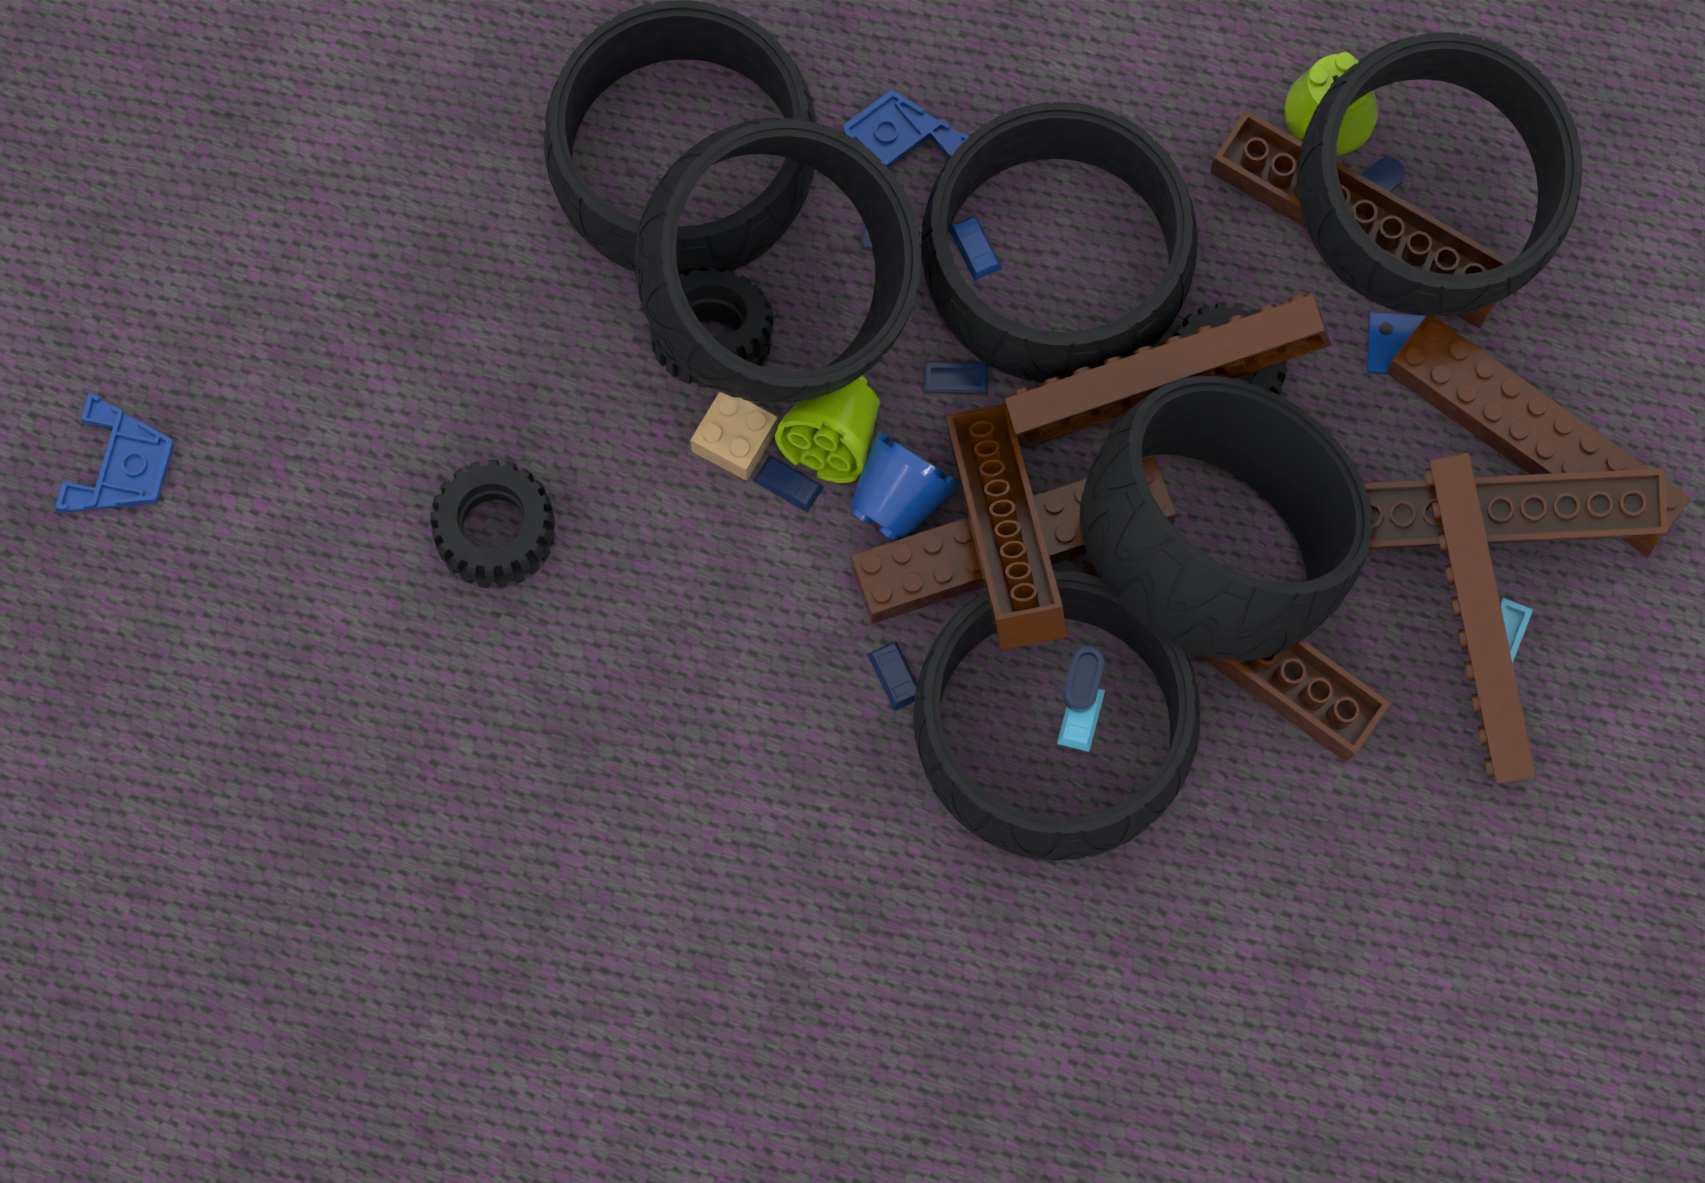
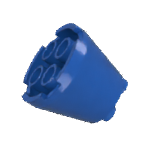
(898, 488)

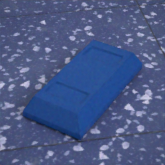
(975, 247)

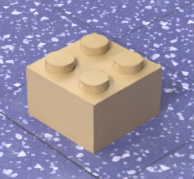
(734, 434)

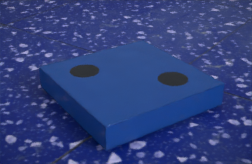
(1386, 338)

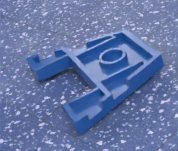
(897, 126)
(131, 467)

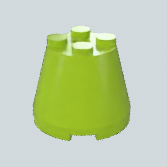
(1309, 90)
(831, 432)

